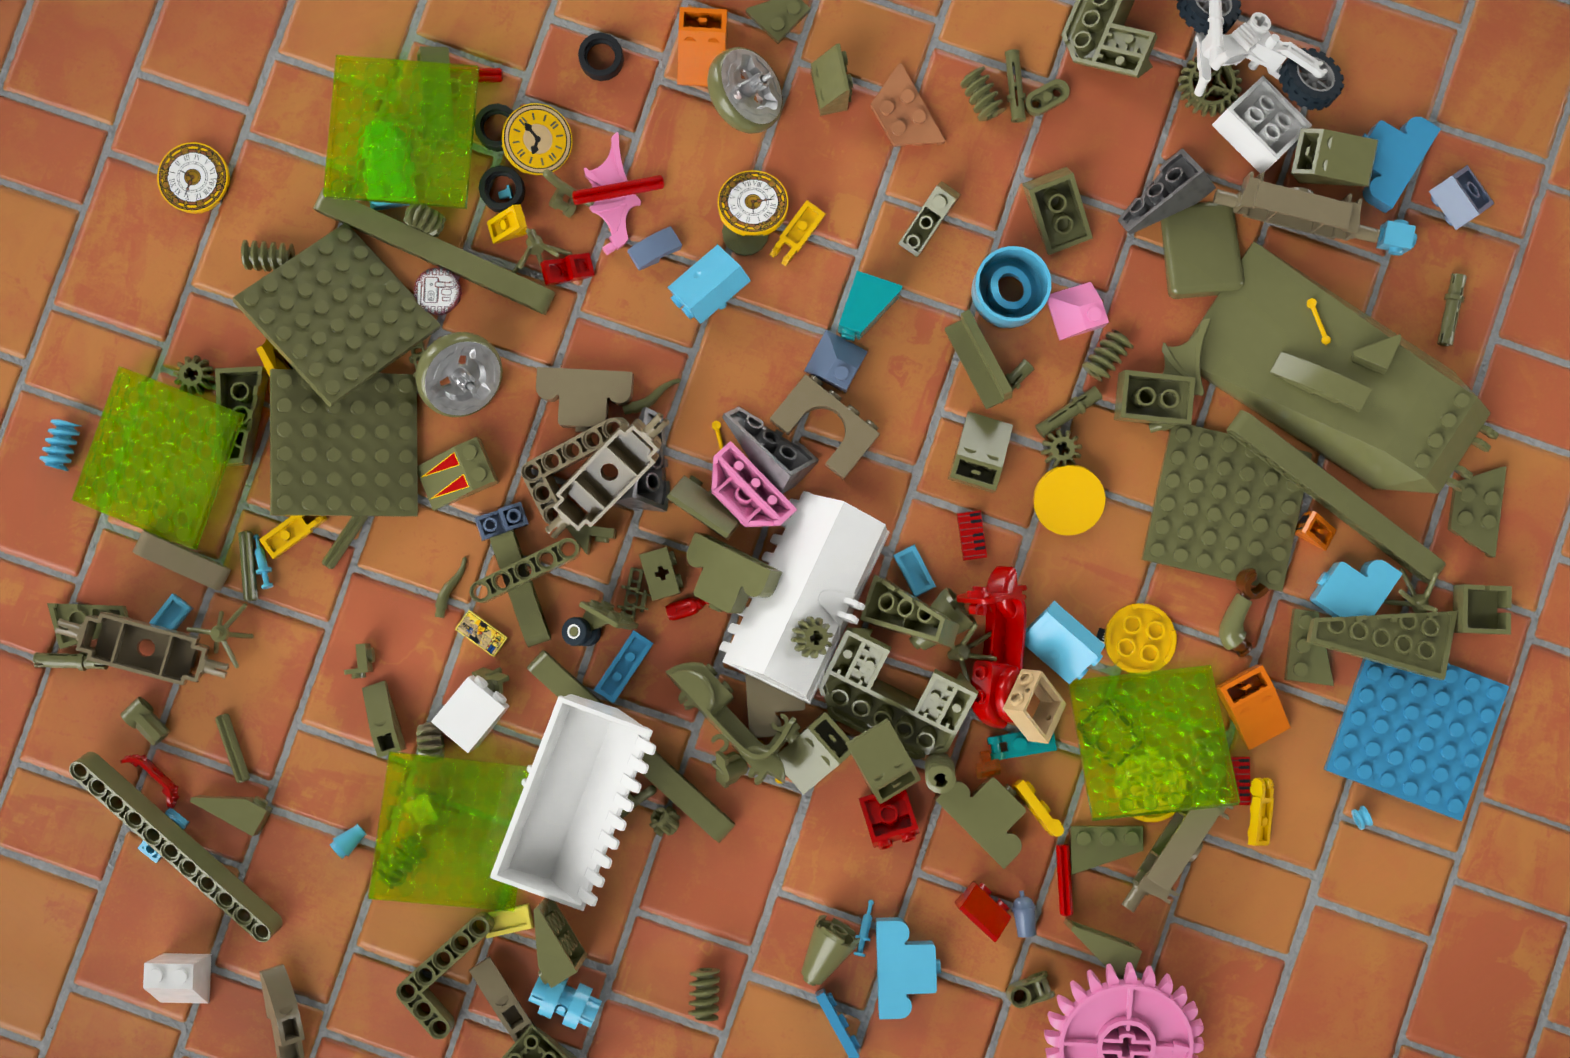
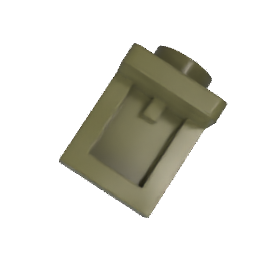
(365, 657)

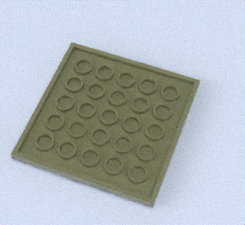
(336, 314)
(347, 456)
(1221, 509)

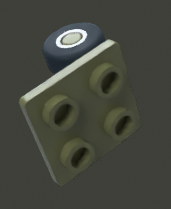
(587, 630)

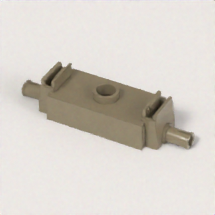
(1297, 209)
(632, 452)
(119, 648)
(1171, 853)

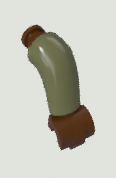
(1231, 627)

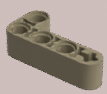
(181, 560)

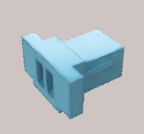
(507, 193)

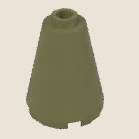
(947, 605)
(827, 949)

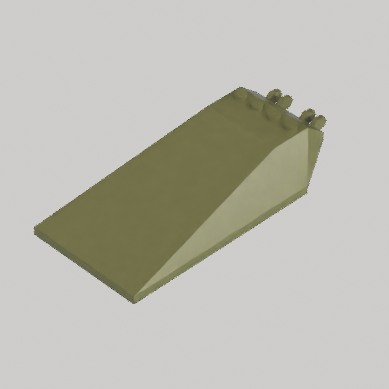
(1410, 425)

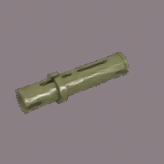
(1017, 112)
(1452, 307)
(1069, 411)
(66, 660)

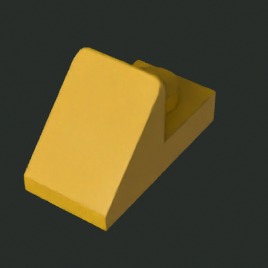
(507, 224)

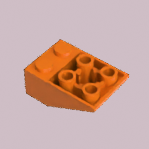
(700, 39)
(1253, 706)

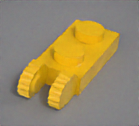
(798, 231)
(289, 534)
(1038, 808)
(1261, 812)

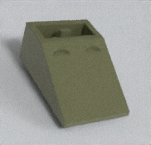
(831, 82)
(1333, 158)
(980, 452)
(815, 753)
(883, 761)
(537, 1044)

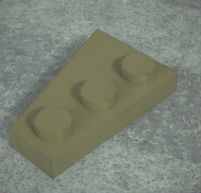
(76, 613)
(1305, 660)
(1102, 844)

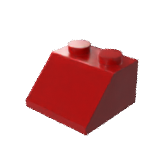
(984, 910)

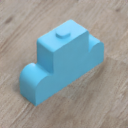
(1354, 593)
(902, 968)

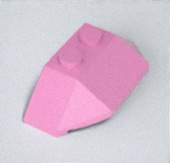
(747, 490)

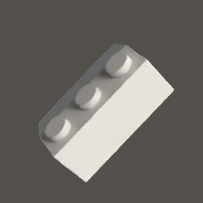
(1261, 125)

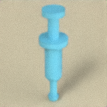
(262, 564)
(864, 931)

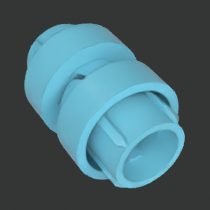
(571, 1003)

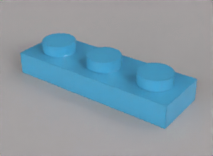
(623, 666)
(838, 1023)

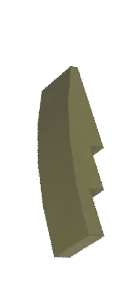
(1320, 381)

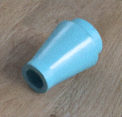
(347, 841)

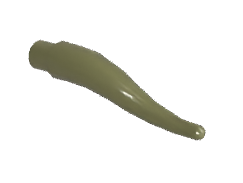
(636, 406)
(443, 596)

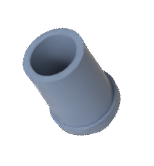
(1024, 916)

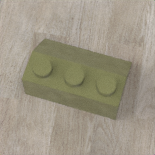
(703, 506)

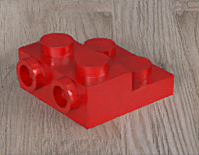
(889, 820)

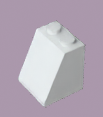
(471, 713)
(179, 978)

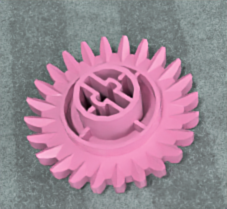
(1125, 1019)

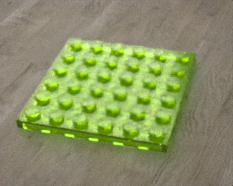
(401, 131)
(158, 457)
(1152, 743)
(444, 831)

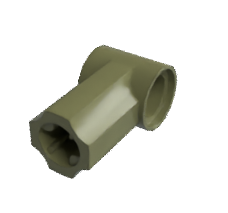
(141, 717)

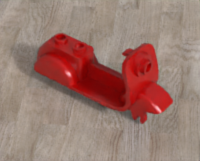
(1007, 620)

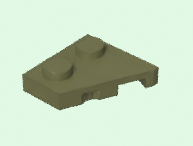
(778, 16)

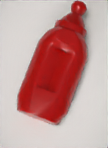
(684, 608)

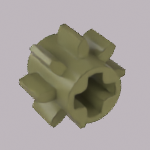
(664, 821)

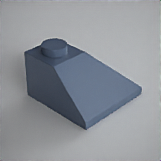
(835, 361)

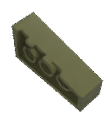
(245, 392)
(902, 612)

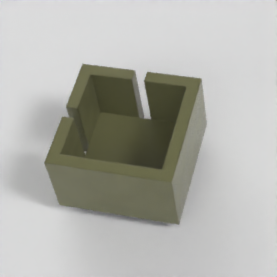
(1478, 609)

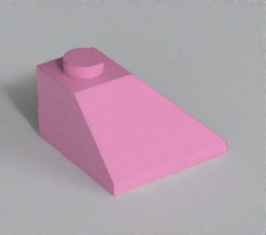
(1077, 311)

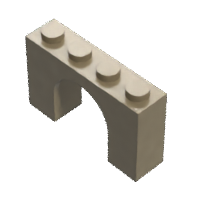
(809, 396)

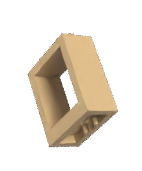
(1051, 705)

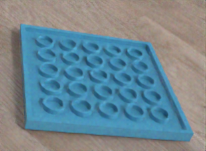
(1417, 734)

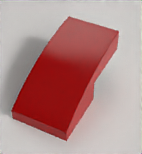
(567, 269)

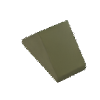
(1378, 355)

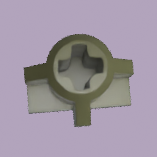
(493, 677)
(729, 768)

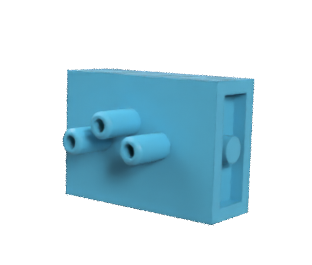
(708, 284)
(1063, 643)

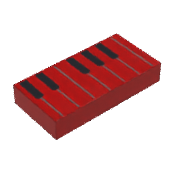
(971, 535)
(1241, 769)

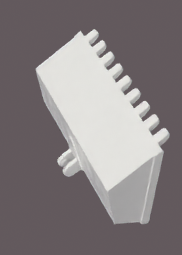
(824, 568)
(574, 802)

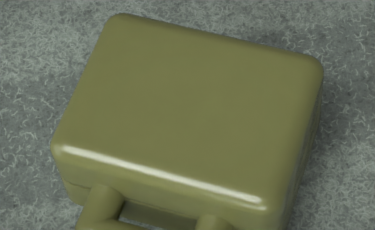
(1201, 251)

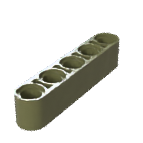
(516, 579)
(524, 597)

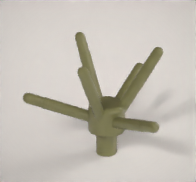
(535, 247)
(1418, 602)
(221, 633)
(962, 651)

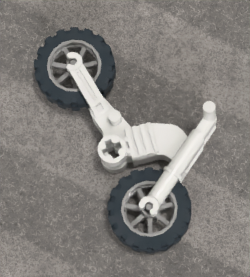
(1256, 43)

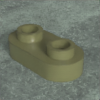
(1045, 97)

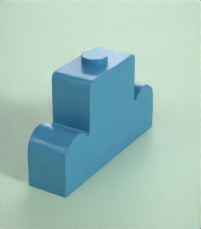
(1397, 159)

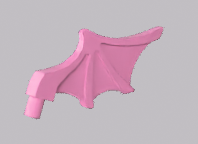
(615, 209)

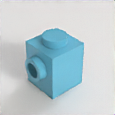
(1397, 237)

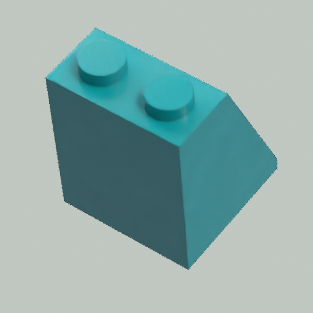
(866, 304)

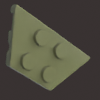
(1478, 510)

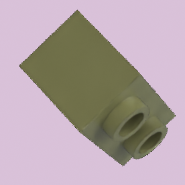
(657, 586)

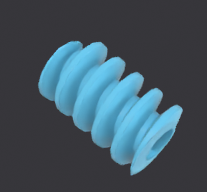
(60, 444)

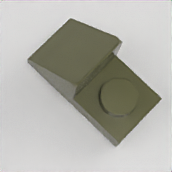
(586, 533)

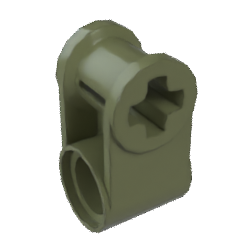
(1032, 990)

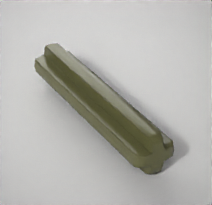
(343, 541)
(248, 567)
(232, 748)

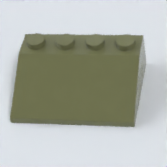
(556, 944)

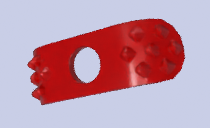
(170, 790)

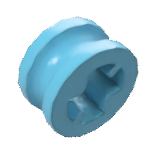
(1362, 817)

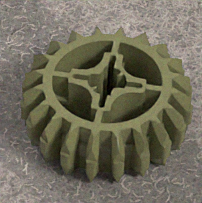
(1218, 89)

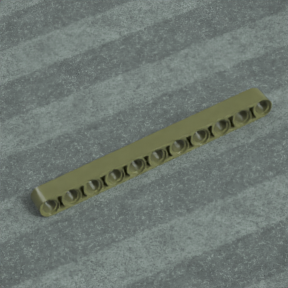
(437, 252)
(1335, 496)
(660, 772)
(176, 846)

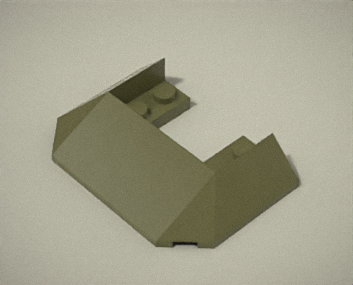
(1100, 40)
(862, 700)

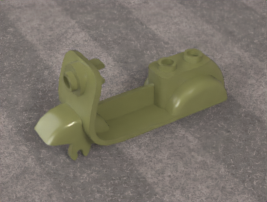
(711, 698)

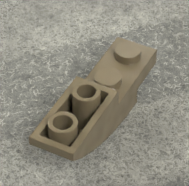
(501, 998)
(283, 1012)

